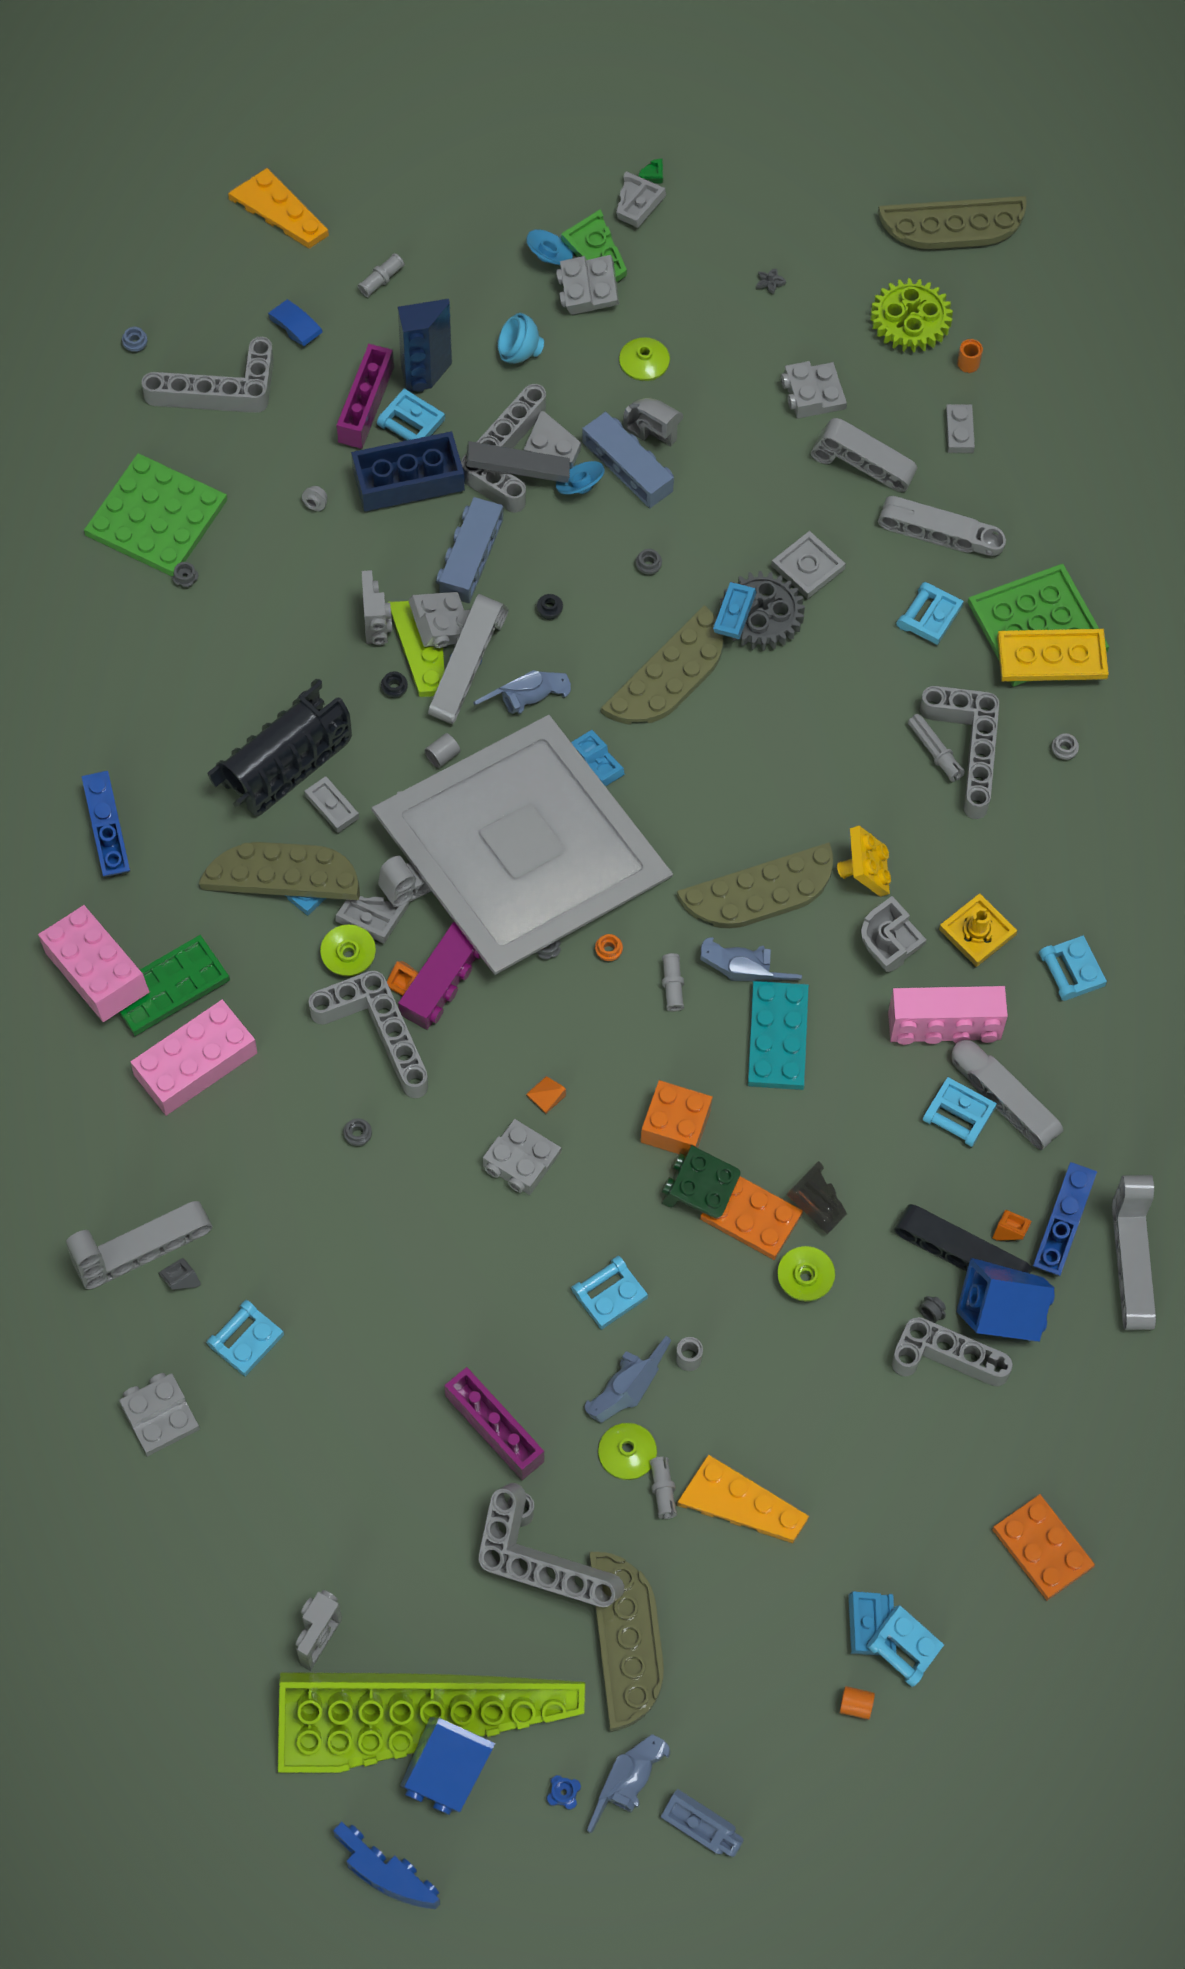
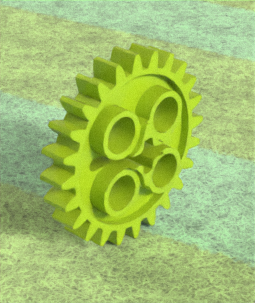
(921, 322)

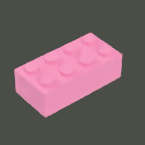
(93, 963)
(947, 1014)
(194, 1057)

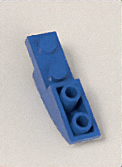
(105, 823)
(1065, 1219)
(393, 1879)

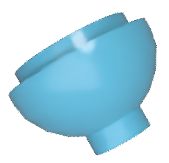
(519, 339)

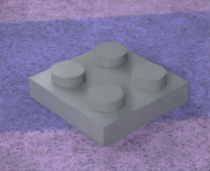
(808, 564)

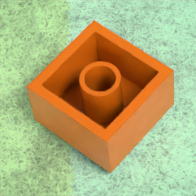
(676, 1118)

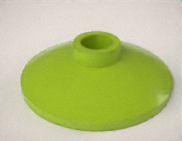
(644, 366)
(345, 939)
(806, 1261)
(627, 1464)

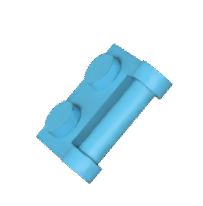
(414, 412)
(937, 617)
(1080, 965)
(964, 1104)
(614, 1300)
(251, 1344)
(911, 1639)

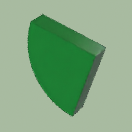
(653, 172)

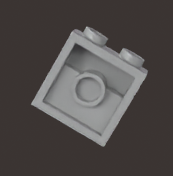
(588, 284)
(813, 389)
(376, 611)
(438, 618)
(520, 1157)
(158, 1413)
(320, 1621)

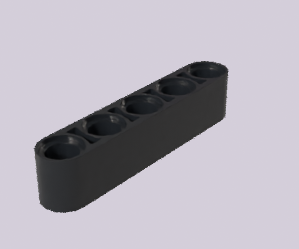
(951, 1241)

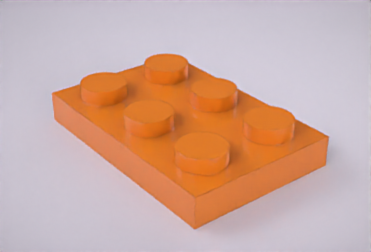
(757, 1218)
(1043, 1547)

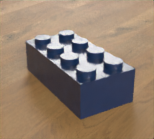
(408, 471)

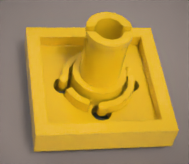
(867, 862)
(983, 923)

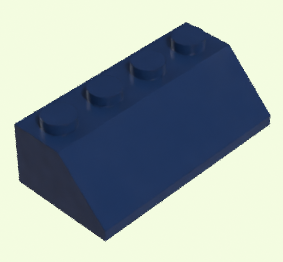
(424, 343)

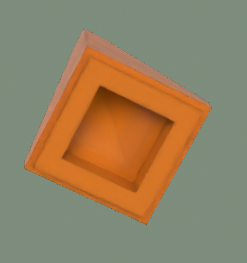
(401, 977)
(547, 1094)
(1011, 1227)

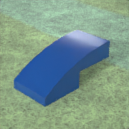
(296, 322)

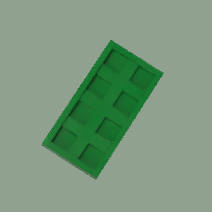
(175, 983)

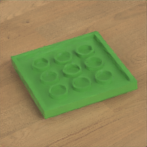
(155, 514)
(1032, 603)

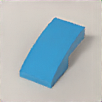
(598, 758)

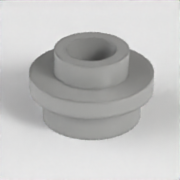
(315, 498)
(1065, 740)

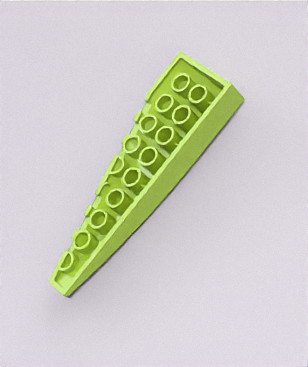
(370, 1717)

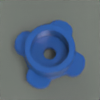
(559, 1784)

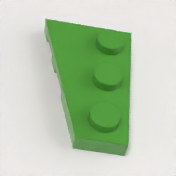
(594, 240)

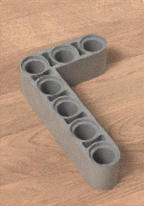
(221, 391)
(514, 431)
(464, 662)
(979, 743)
(384, 1023)
(136, 1247)
(1132, 1251)
(536, 1560)

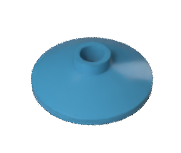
(548, 246)
(582, 478)

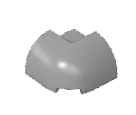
(652, 417)
(890, 935)

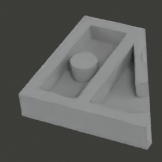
(638, 199)
(552, 439)
(371, 914)

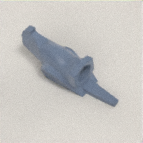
(530, 689)
(741, 963)
(626, 1385)
(630, 1776)

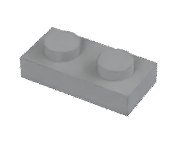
(960, 428)
(331, 804)

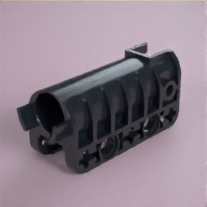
(285, 751)

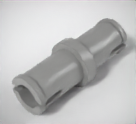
(381, 275)
(673, 982)
(663, 1487)

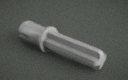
(942, 755)

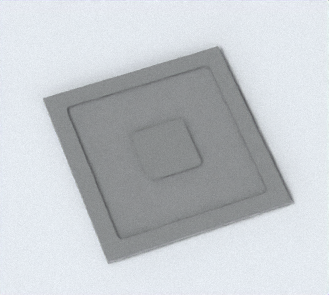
(521, 843)

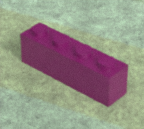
(365, 396)
(438, 979)
(494, 1423)

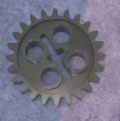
(764, 610)

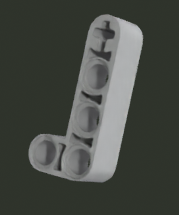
(864, 453)
(401, 881)
(953, 1357)

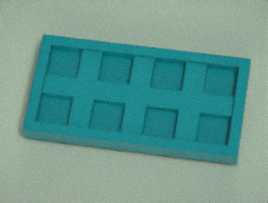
(778, 1035)

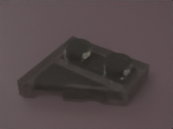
(818, 1199)

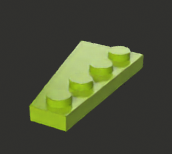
(424, 662)

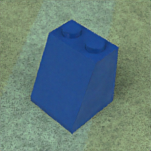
(1005, 1301)
(446, 1765)

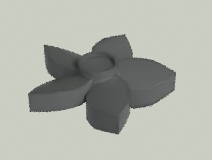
(770, 280)

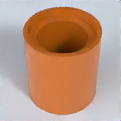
(969, 355)
(857, 1702)

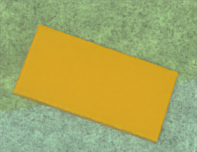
(1052, 655)

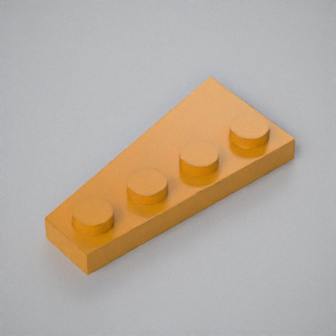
(279, 207)
(733, 1497)

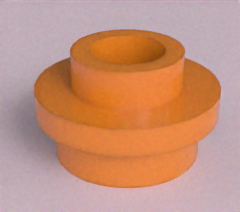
(612, 941)

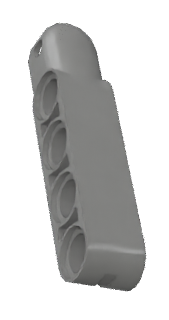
(940, 527)
(1012, 1098)

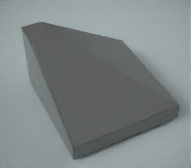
(180, 1275)

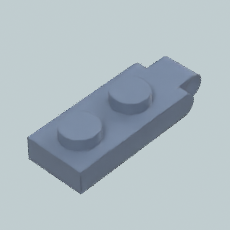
(702, 1824)

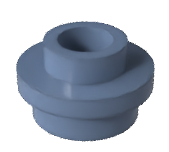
(131, 334)

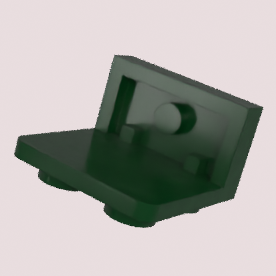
(701, 1182)

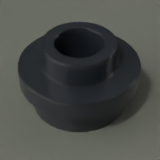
(549, 612)
(394, 678)

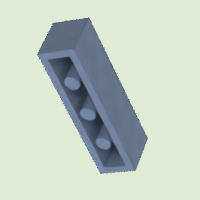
(628, 459)
(471, 548)

